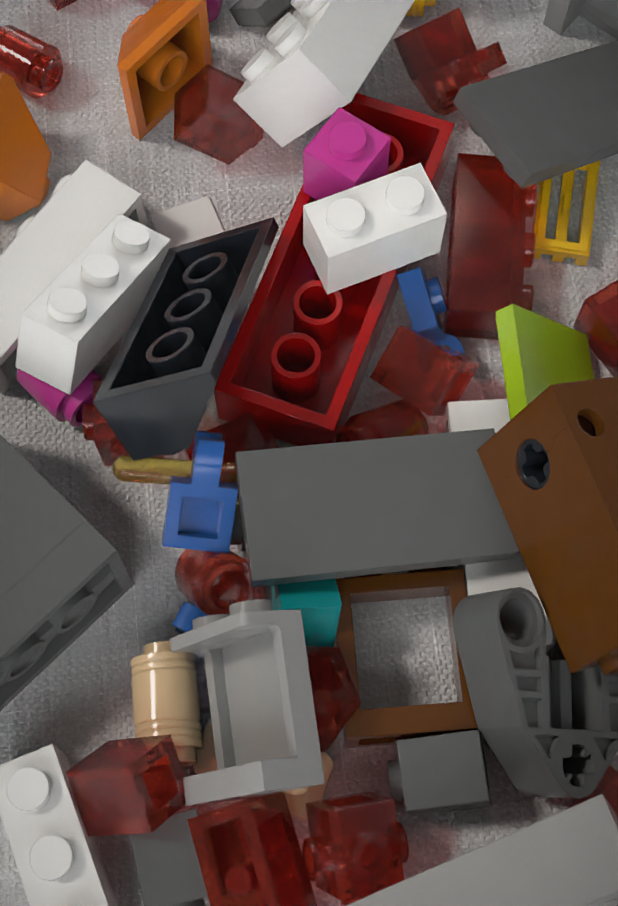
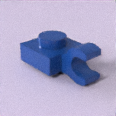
(424, 302)
(201, 507)

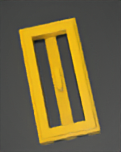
(559, 246)

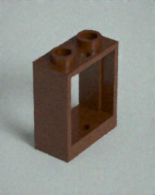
(392, 724)

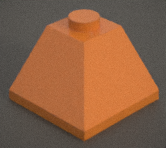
(159, 57)
(22, 154)

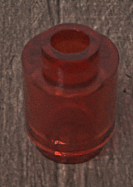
(30, 61)
(385, 421)
(213, 579)

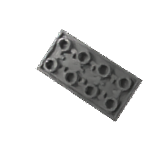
(548, 114)
(369, 508)

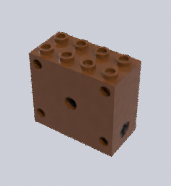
(560, 498)

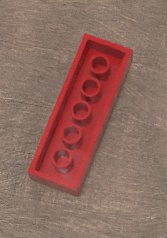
(309, 350)

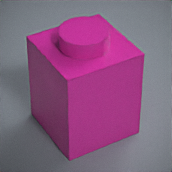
(344, 156)

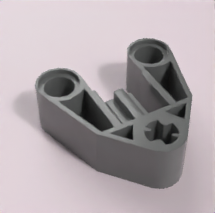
(539, 719)

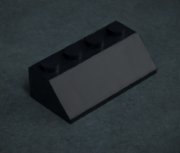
(182, 340)

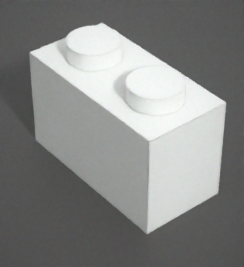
(373, 228)

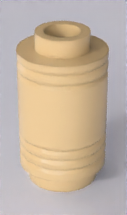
(167, 698)

